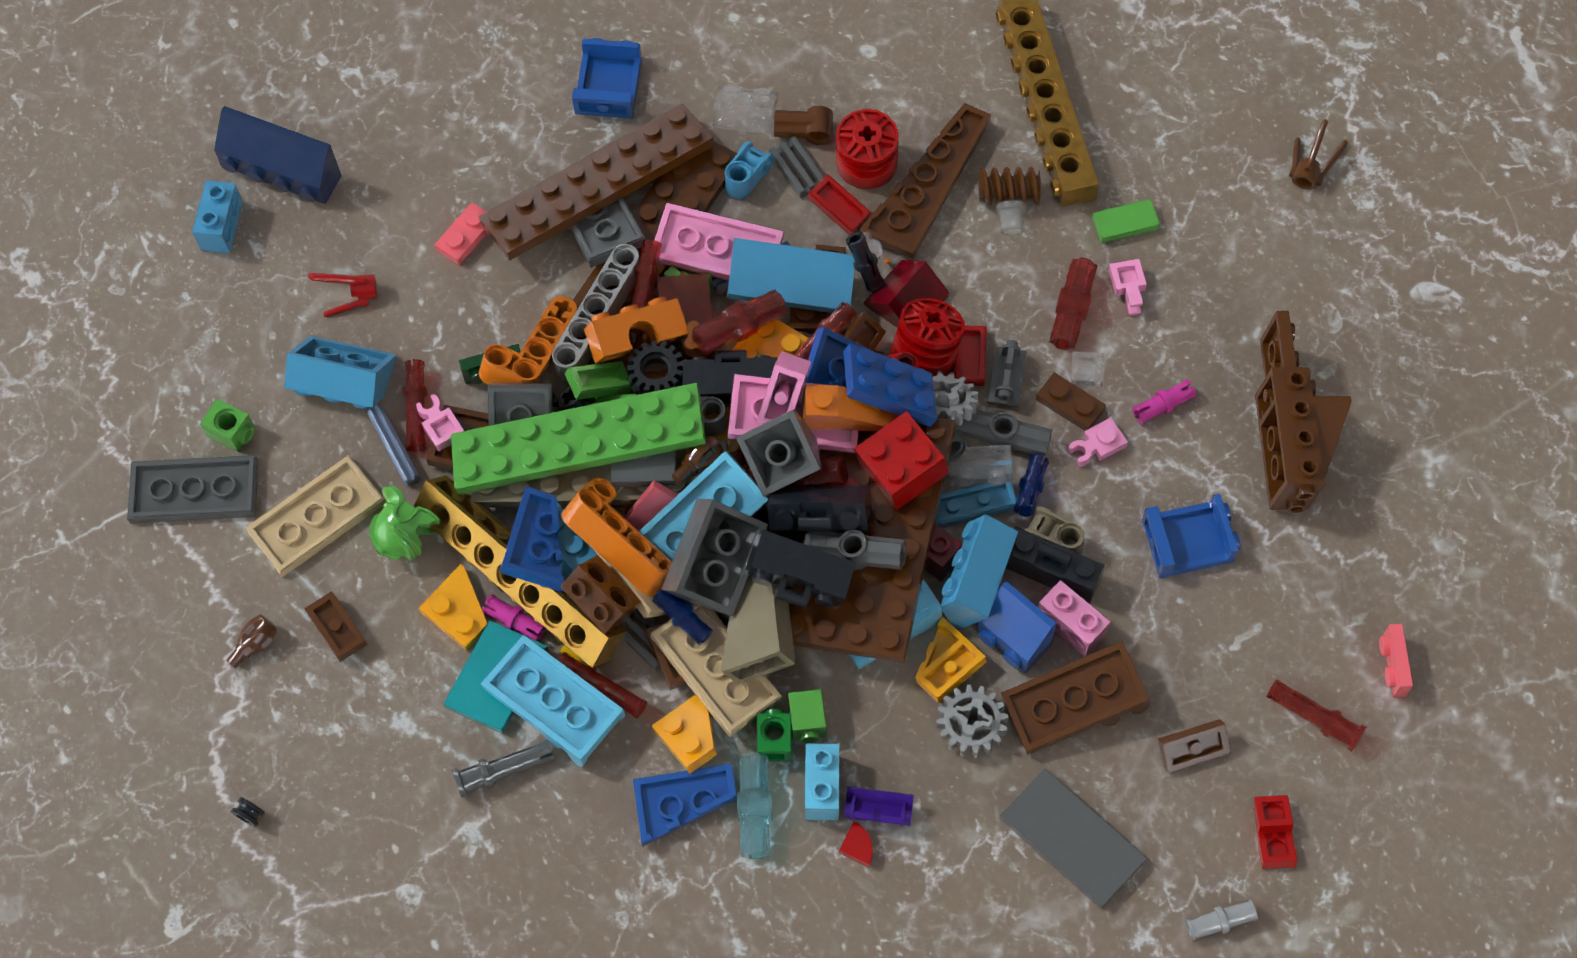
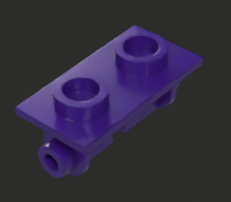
(878, 806)

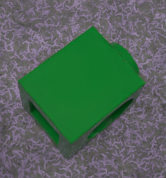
(779, 749)

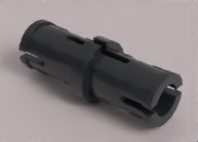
(865, 262)

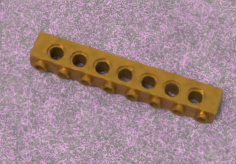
(1082, 182)
(483, 544)

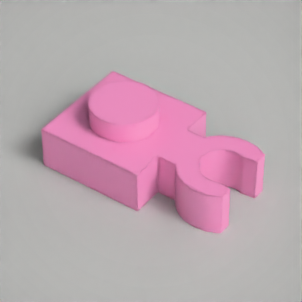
(439, 423)
(1101, 441)

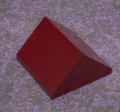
(902, 285)

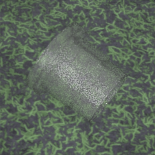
(1011, 217)

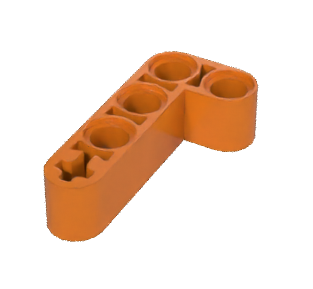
(531, 364)
(615, 538)

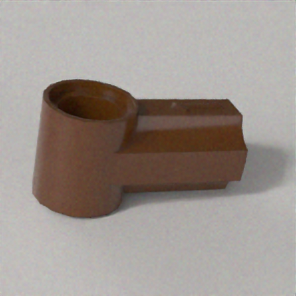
(813, 124)

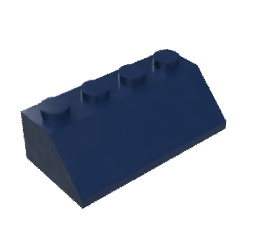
(276, 156)

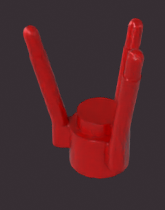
(360, 286)

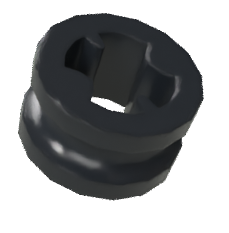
(247, 812)

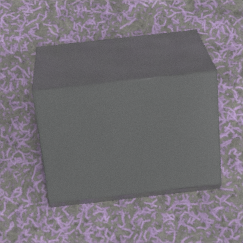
(780, 452)

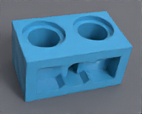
(217, 216)

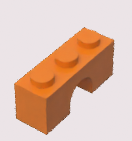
(659, 321)

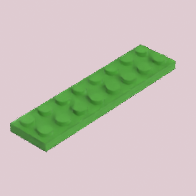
(578, 438)

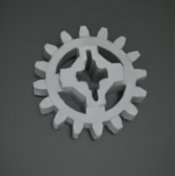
(950, 394)
(983, 725)

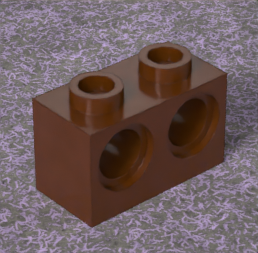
(600, 594)

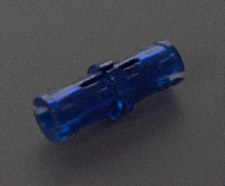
(1031, 485)
(683, 616)

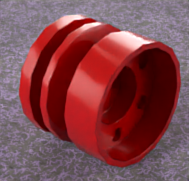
(867, 148)
(929, 332)

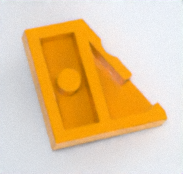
(456, 609)
(948, 662)
(688, 734)

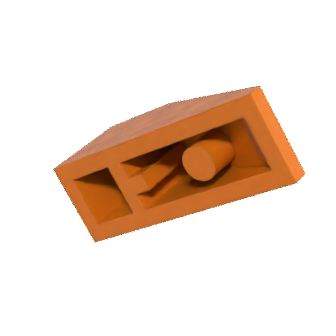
(830, 409)

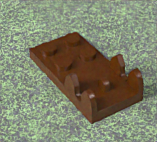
(1076, 698)

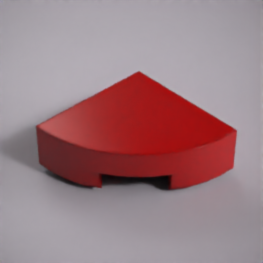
(857, 845)

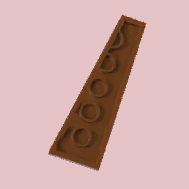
(916, 201)

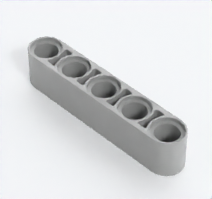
(597, 299)

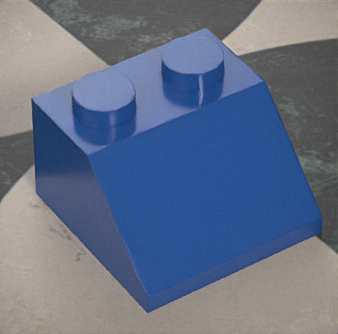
(1017, 628)

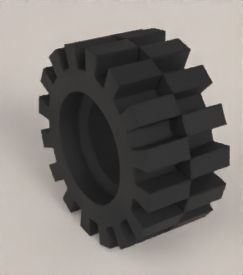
(651, 355)

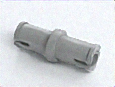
(1221, 919)

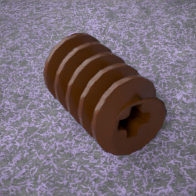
(1009, 186)

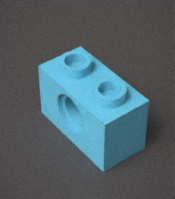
(822, 782)

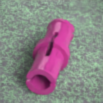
(1163, 401)
(513, 618)

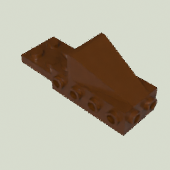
(1294, 424)

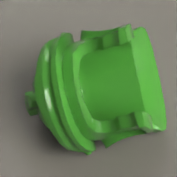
(398, 526)

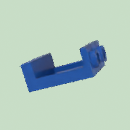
(608, 78)
(1191, 537)

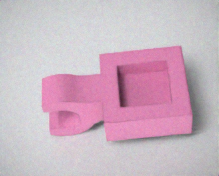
(1129, 279)

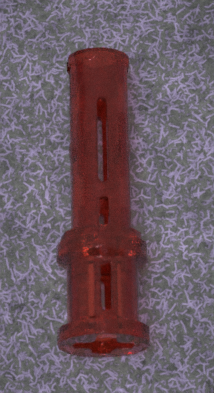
(1330, 722)

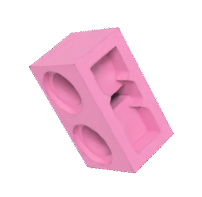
(1074, 618)

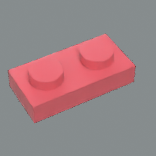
(462, 235)
(1398, 672)

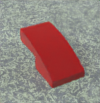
(1274, 832)

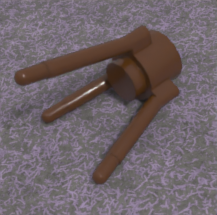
(1307, 172)

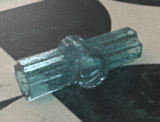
(754, 806)

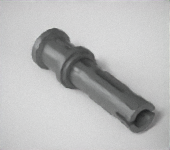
(486, 772)

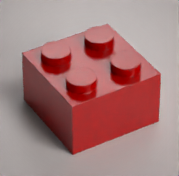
(901, 460)

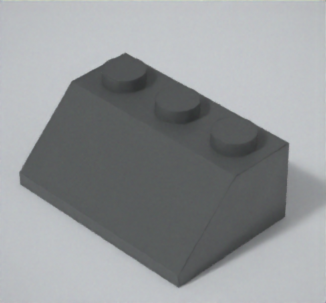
(713, 560)

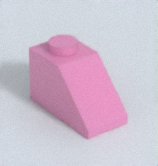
(784, 387)

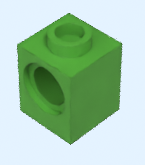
(222, 415)
(807, 715)

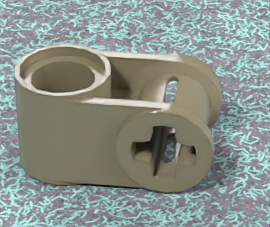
(1056, 528)

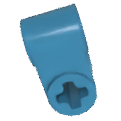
(750, 167)

